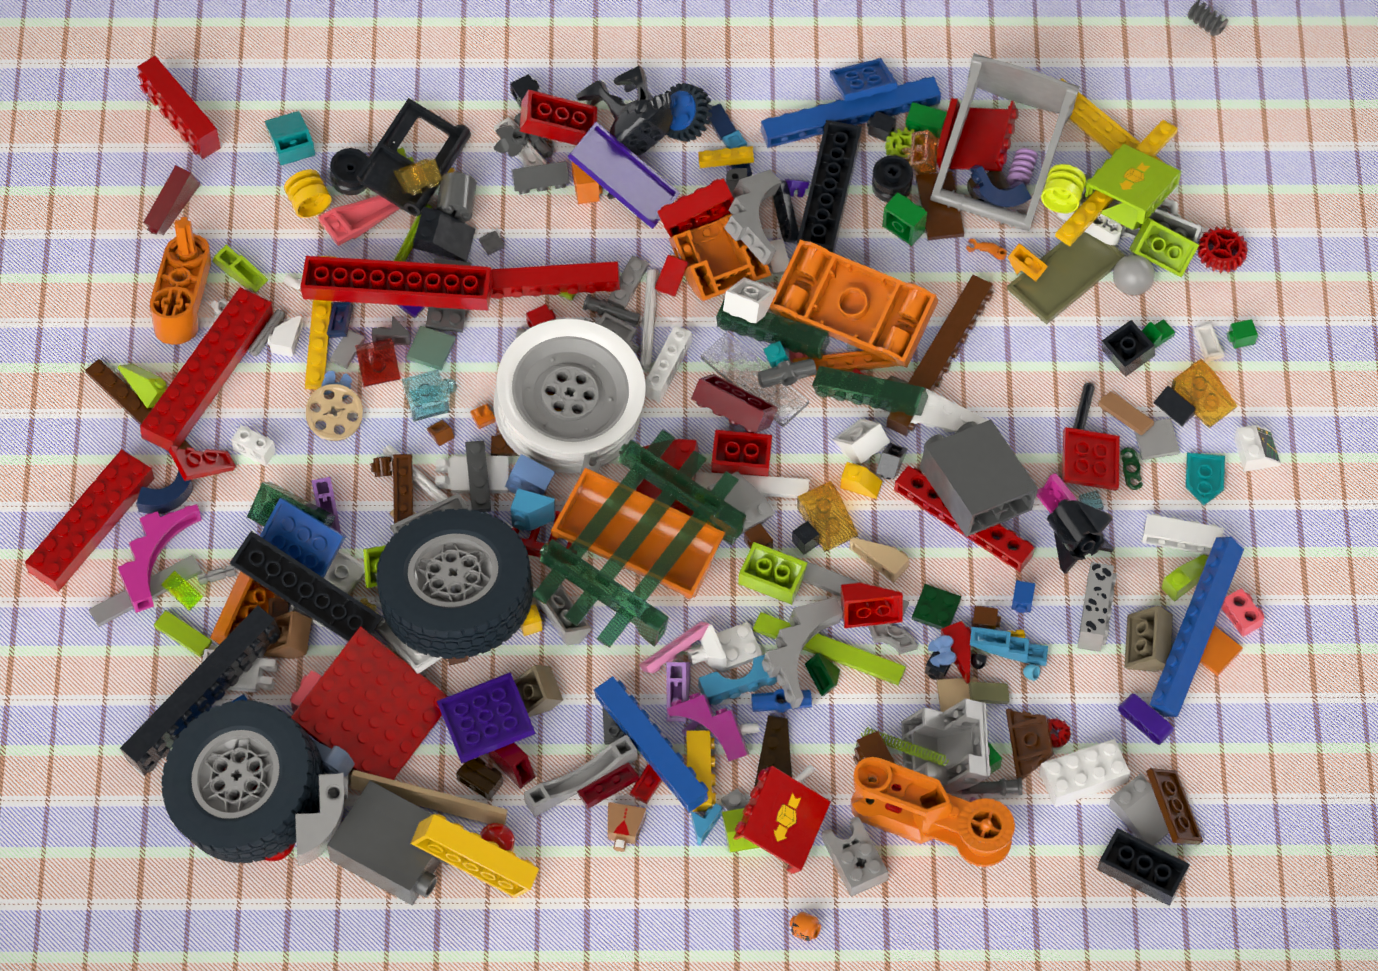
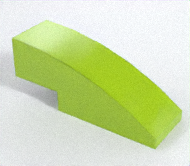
(239, 269)

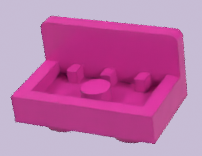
(1054, 492)

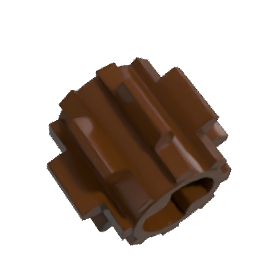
(382, 466)

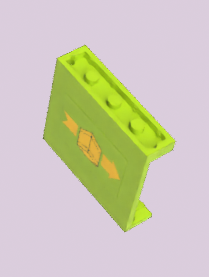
(1135, 180)

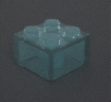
(425, 395)

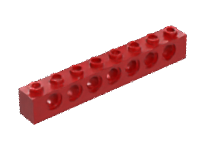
(999, 548)

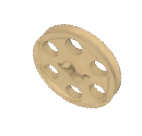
(331, 420)

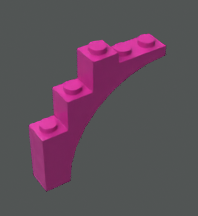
(145, 550)

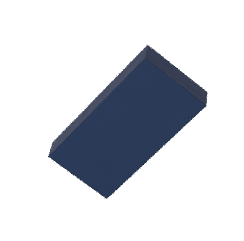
(720, 121)

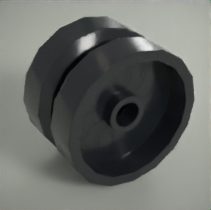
(344, 171)
(891, 176)

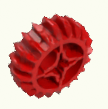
(1221, 255)

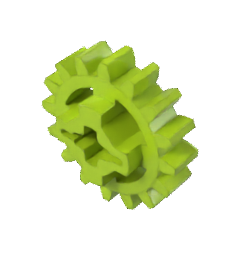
(901, 139)

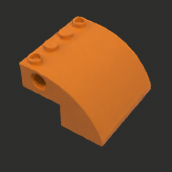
(715, 259)

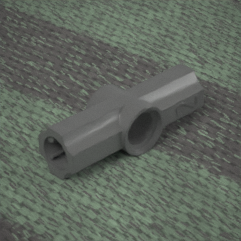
(786, 373)

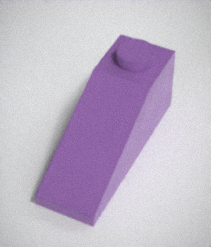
(325, 498)
(677, 686)

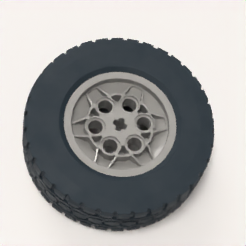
(455, 583)
(261, 819)

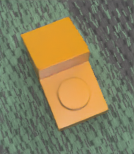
(1027, 262)

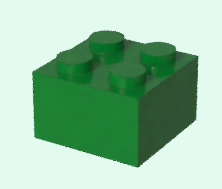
(904, 219)

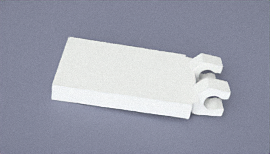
(458, 474)
(253, 679)

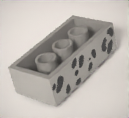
(1097, 607)

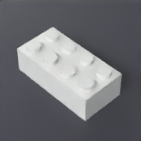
(1084, 772)

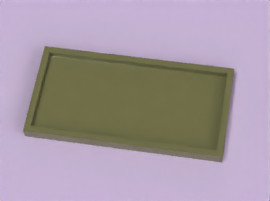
(1068, 276)

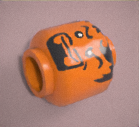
(805, 926)

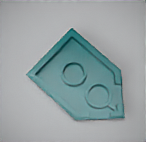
(1205, 476)

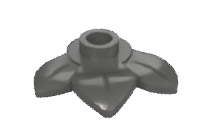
(509, 141)

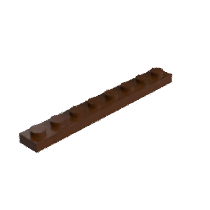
(121, 393)

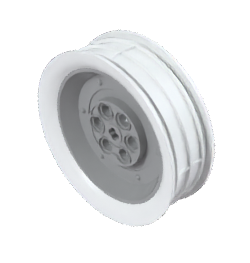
(575, 353)

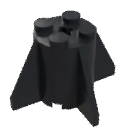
(1078, 531)

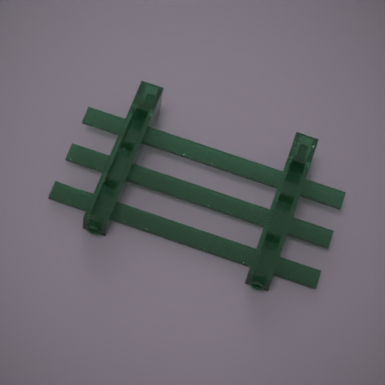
(600, 584)

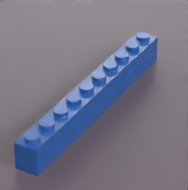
(811, 121)
(1196, 627)

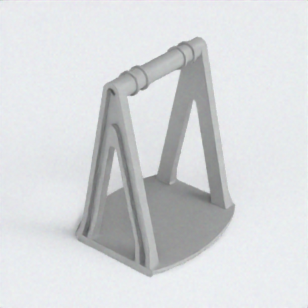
(1020, 86)

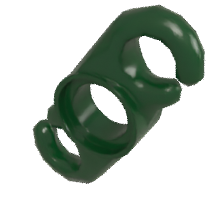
(1131, 475)

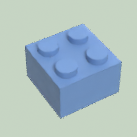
(529, 476)

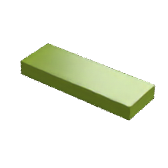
(182, 633)

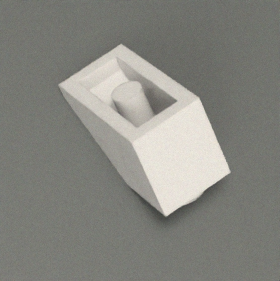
(286, 337)

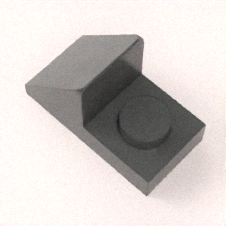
(397, 332)

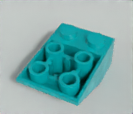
(290, 138)

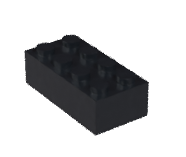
(1143, 866)

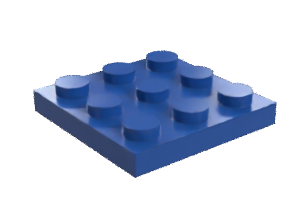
(863, 79)

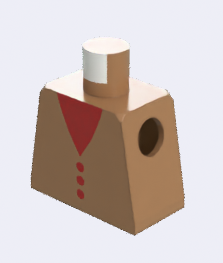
(624, 824)

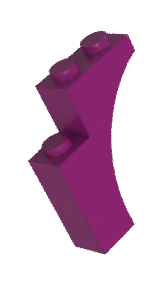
(722, 725)

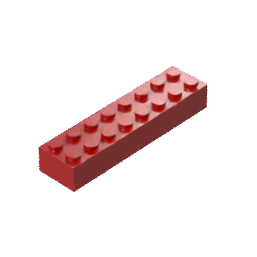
(89, 520)

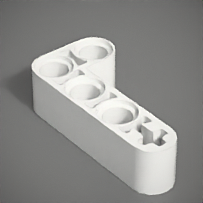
(1102, 228)

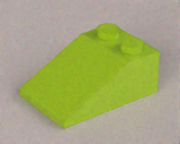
(1164, 247)

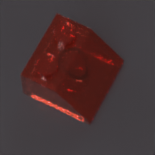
(377, 362)

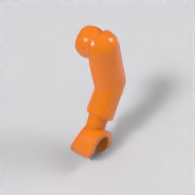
(996, 251)

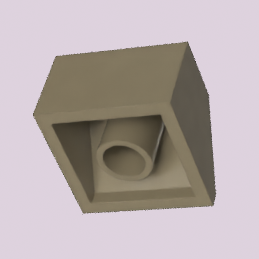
(538, 690)

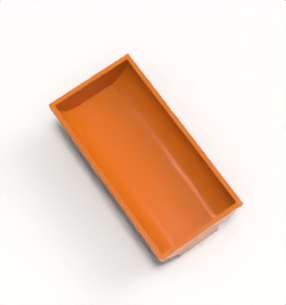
(590, 495)

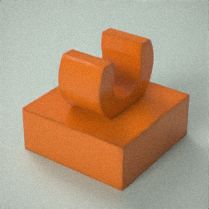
(483, 416)

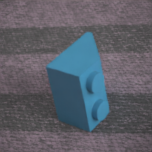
(531, 510)

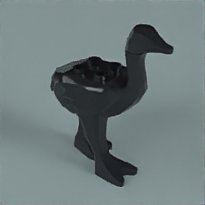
(638, 123)

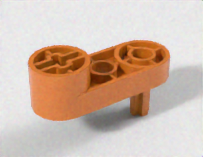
(180, 285)

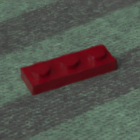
(608, 785)

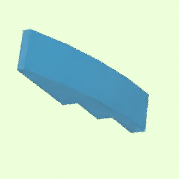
(1003, 645)

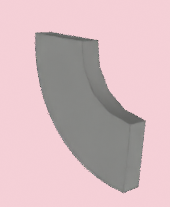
(894, 636)

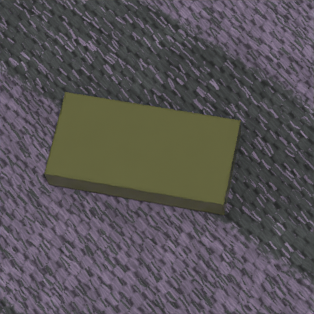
(989, 692)

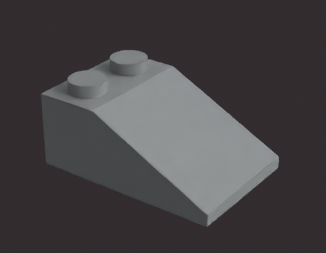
(748, 501)
(1140, 810)

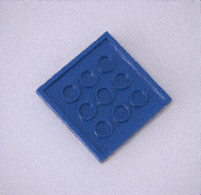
(302, 537)

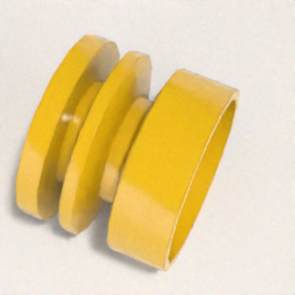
(307, 193)

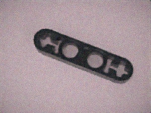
(784, 211)

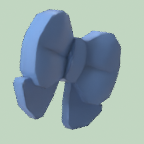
(330, 379)
(942, 645)

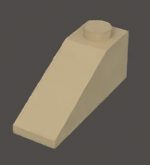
(883, 558)

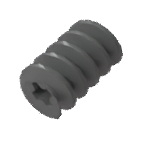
(1206, 19)

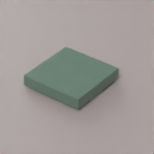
(430, 348)

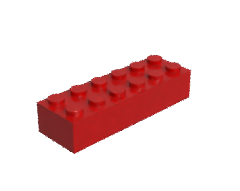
(178, 107)

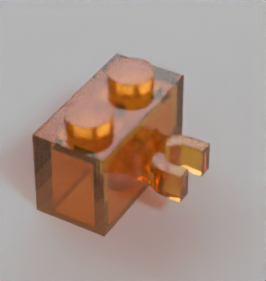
(922, 152)

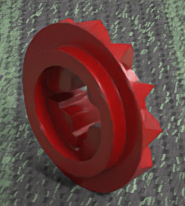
(1063, 735)

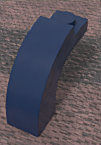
(1008, 197)
(164, 499)

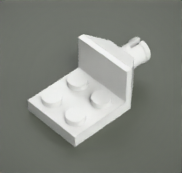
(726, 648)

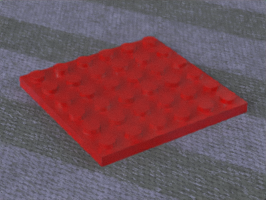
(371, 707)

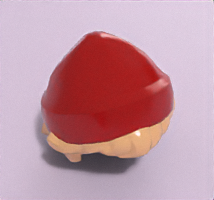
(500, 835)

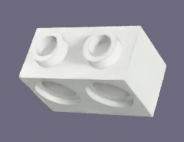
(253, 445)

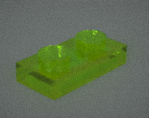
(181, 590)

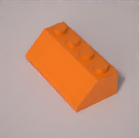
(242, 600)

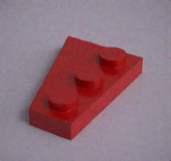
(200, 464)

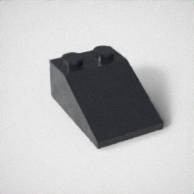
(443, 235)

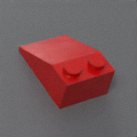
(870, 605)

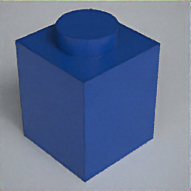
(1023, 596)

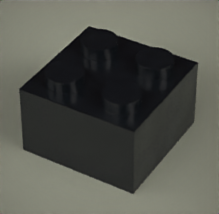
(1128, 348)

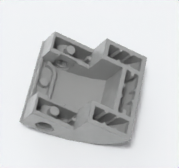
(958, 734)
(317, 829)

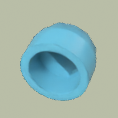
(1031, 672)

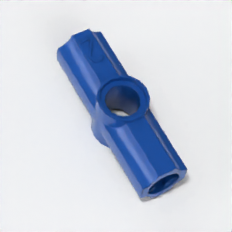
(769, 701)

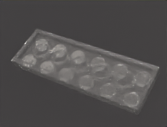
(741, 367)

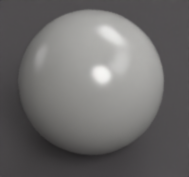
(1133, 274)

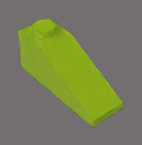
(145, 384)
(1184, 578)

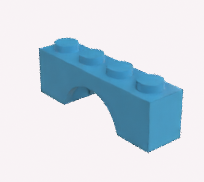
(720, 688)

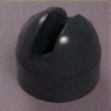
(978, 661)

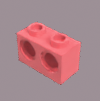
(1238, 614)

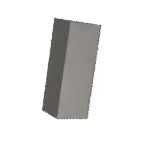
(1183, 227)

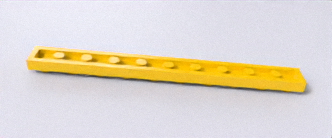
(1093, 206)

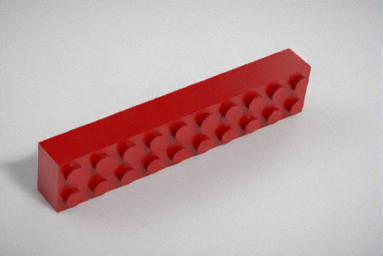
(396, 283)
(206, 370)

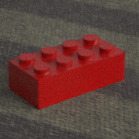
(556, 117)
(698, 208)

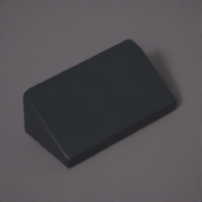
(1175, 406)

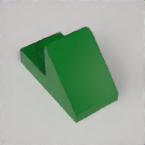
(1159, 332)

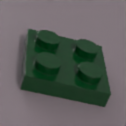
(936, 607)

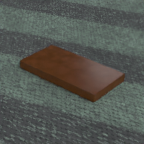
(940, 220)
(1174, 806)

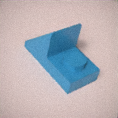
(702, 826)

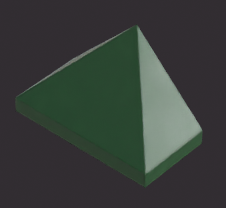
(823, 673)

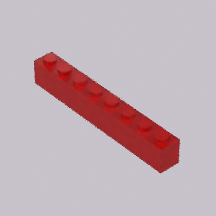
(555, 279)

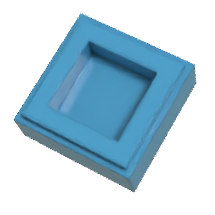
(734, 140)

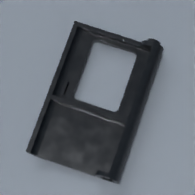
(379, 168)

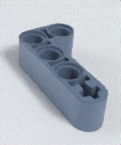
(335, 760)

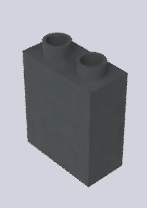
(978, 477)
(378, 848)

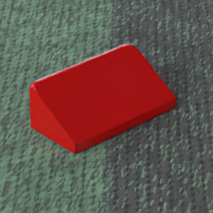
(671, 275)

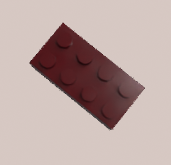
(734, 403)

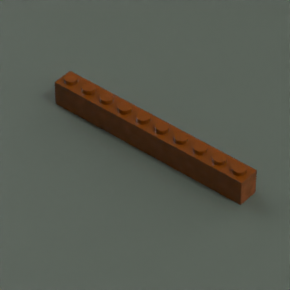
(946, 345)

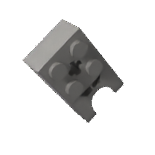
(856, 852)

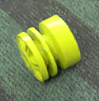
(1063, 188)

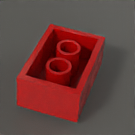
(741, 453)

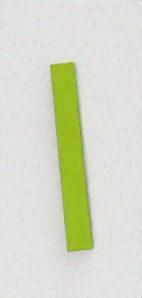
(836, 651)

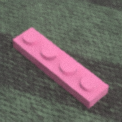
(670, 651)

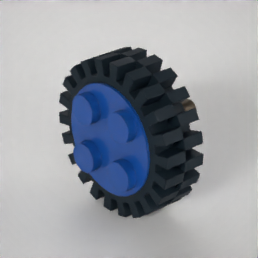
(688, 112)

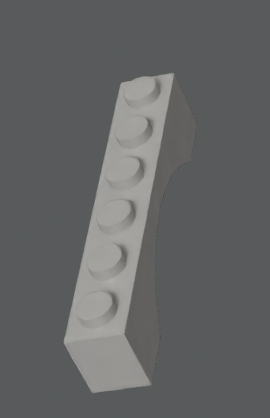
(553, 792)

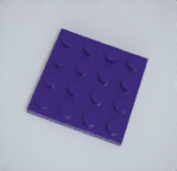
(486, 717)

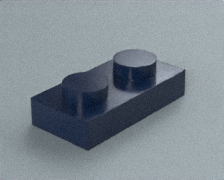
(340, 319)

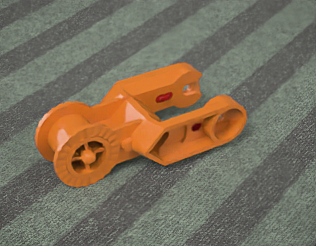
(923, 811)

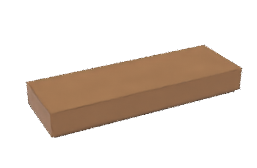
(1126, 413)

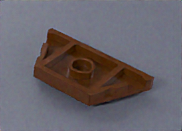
(1029, 741)

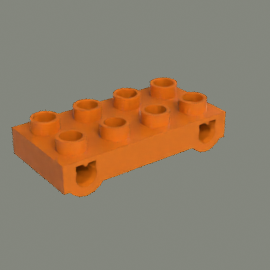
(854, 303)

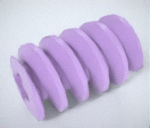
(1022, 166)

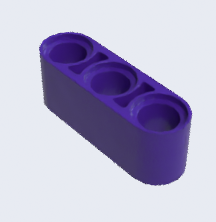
(1145, 718)

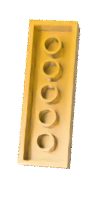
(474, 855)

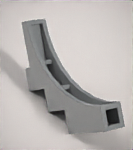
(745, 220)
(805, 624)

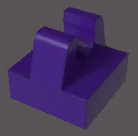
(798, 185)

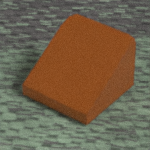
(441, 432)

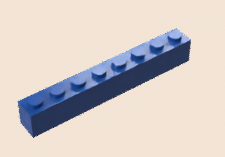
(651, 744)

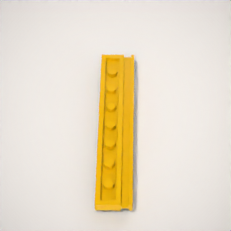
(1100, 126)

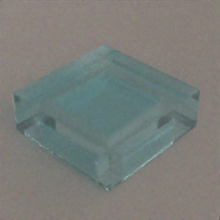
(1092, 499)

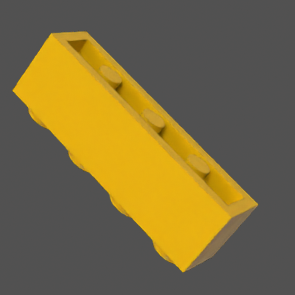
(700, 760)

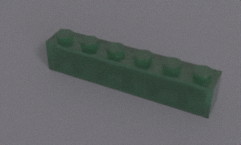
(774, 328)
(870, 391)

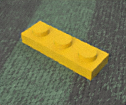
(726, 157)

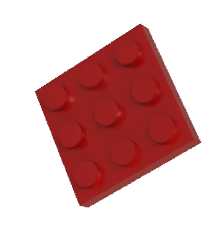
(1090, 459)

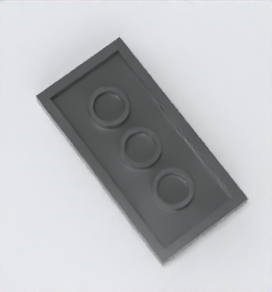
(446, 318)

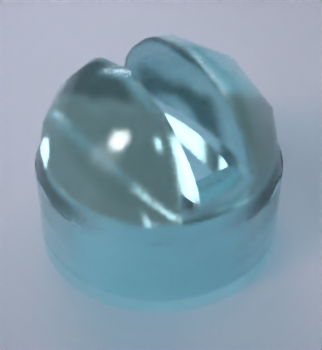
(449, 385)

